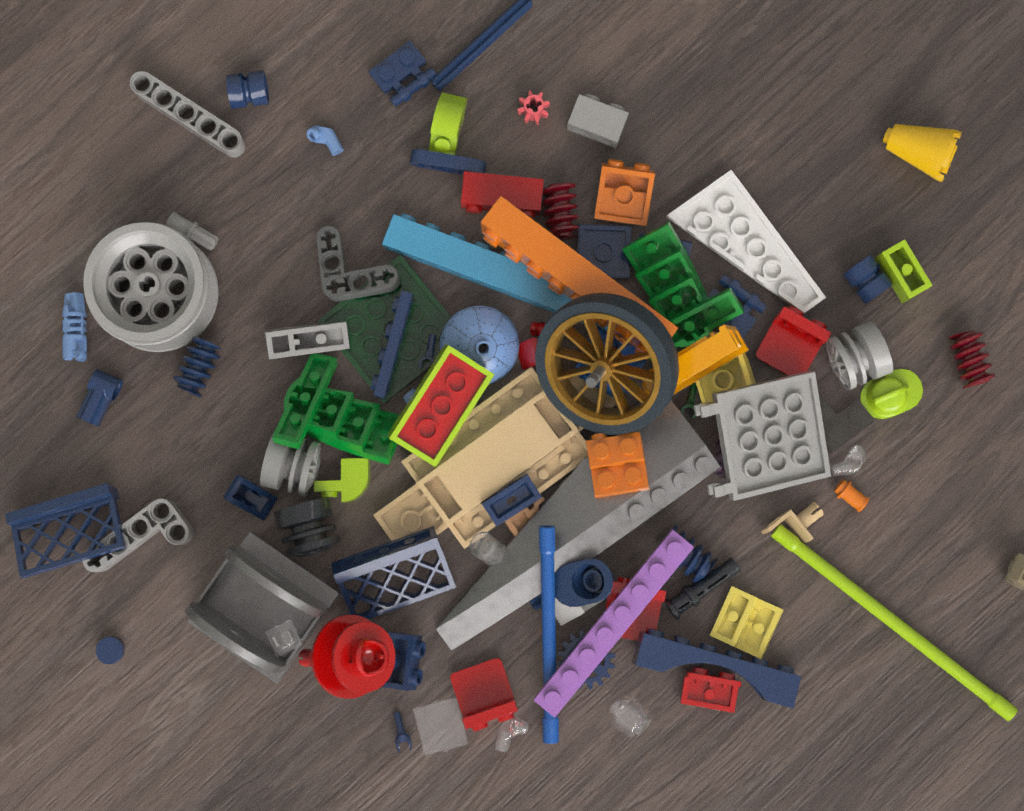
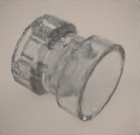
(487, 548)

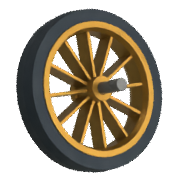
(607, 363)

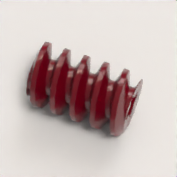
(559, 210)
(971, 358)

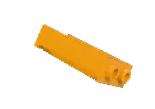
(706, 356)

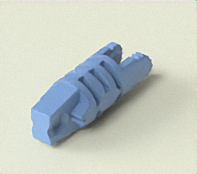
(74, 327)

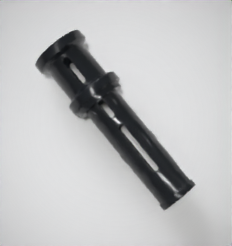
(692, 594)

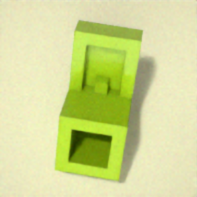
(447, 123)
(353, 482)

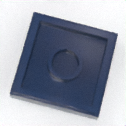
(603, 248)

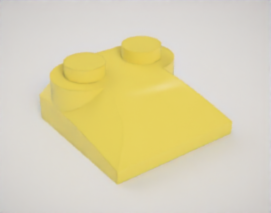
(729, 376)

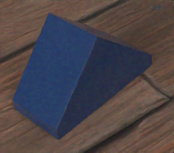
(250, 497)

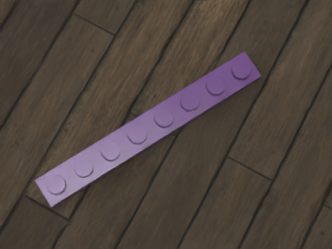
(613, 623)

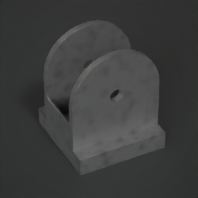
(256, 593)

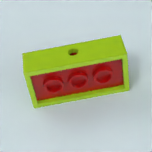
(440, 405)

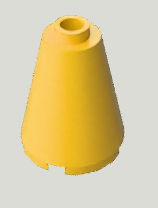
(923, 147)

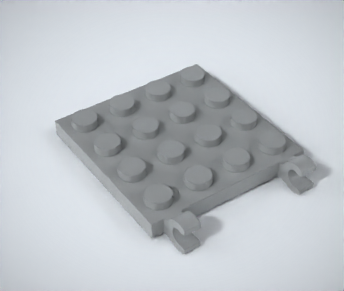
(769, 435)

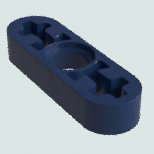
(446, 162)

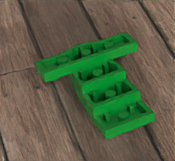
(676, 288)
(333, 415)

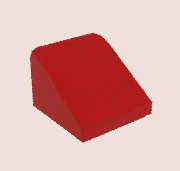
(527, 353)

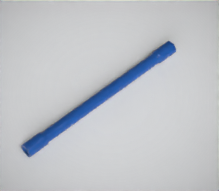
(547, 549)

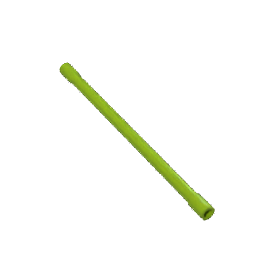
(993, 700)

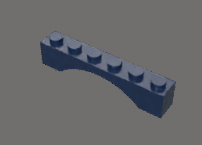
(662, 654)

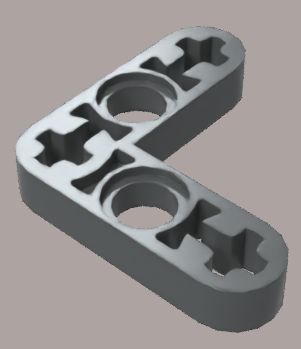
(340, 274)

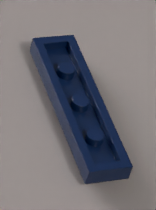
(395, 333)

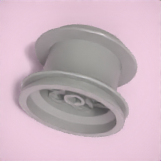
(114, 262)

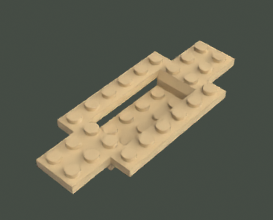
(487, 453)

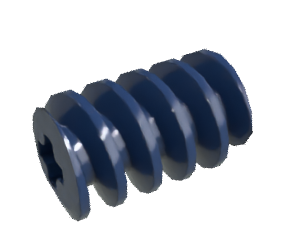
(197, 366)
(695, 561)

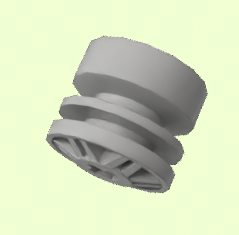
(859, 355)
(291, 464)

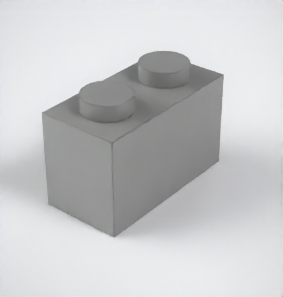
(597, 120)

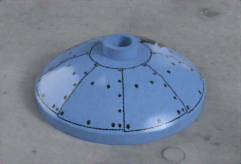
(483, 325)

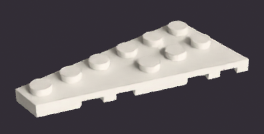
(738, 230)

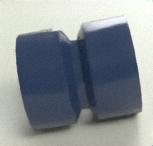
(247, 89)
(867, 279)

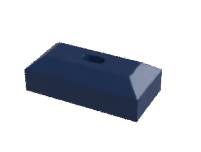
(525, 495)

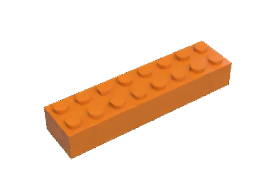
(555, 262)

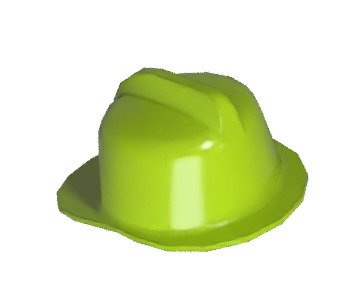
(892, 394)

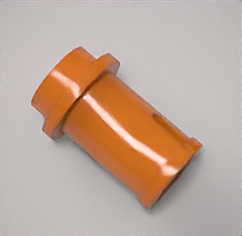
(851, 495)

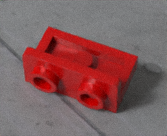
(710, 690)

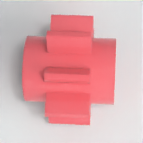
(528, 112)

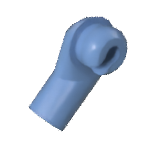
(325, 136)

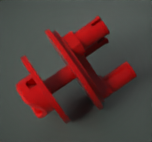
(350, 656)

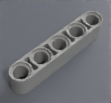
(179, 105)

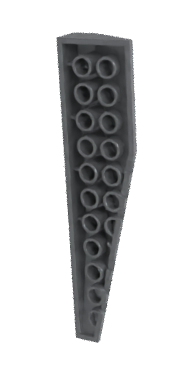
(583, 524)

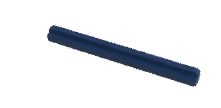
(480, 43)

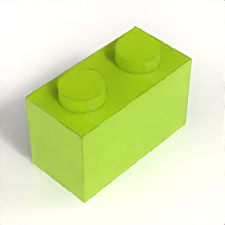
(903, 271)

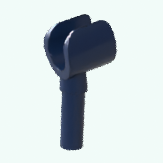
(429, 352)
(401, 735)

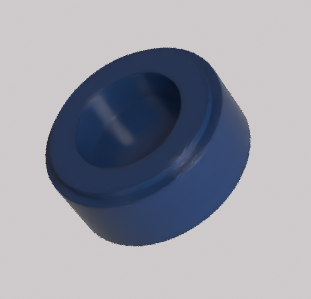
(110, 650)

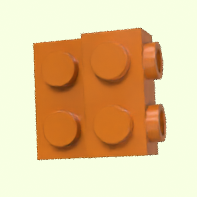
(624, 192)
(617, 464)

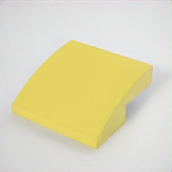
(746, 622)

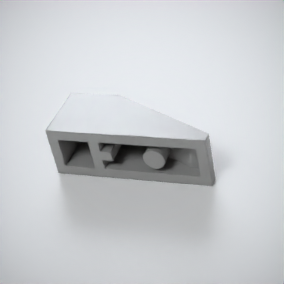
(306, 339)

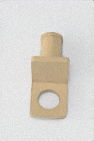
(797, 523)

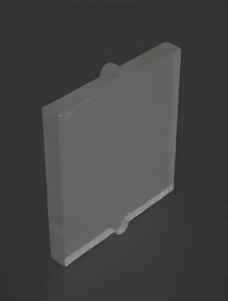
(440, 726)

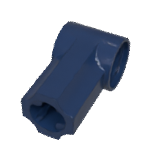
(101, 391)

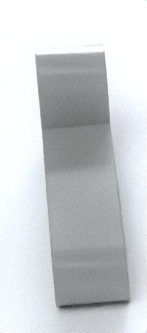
(134, 539)

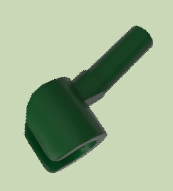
(690, 400)

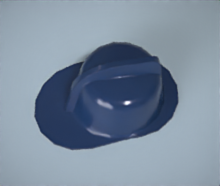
(583, 582)

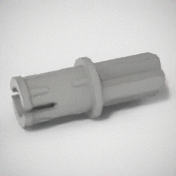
(192, 231)

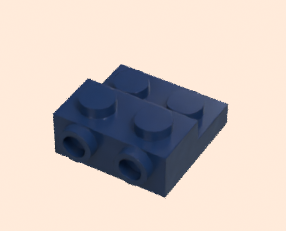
(406, 670)

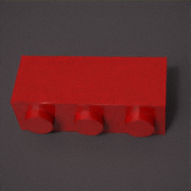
(483, 190)

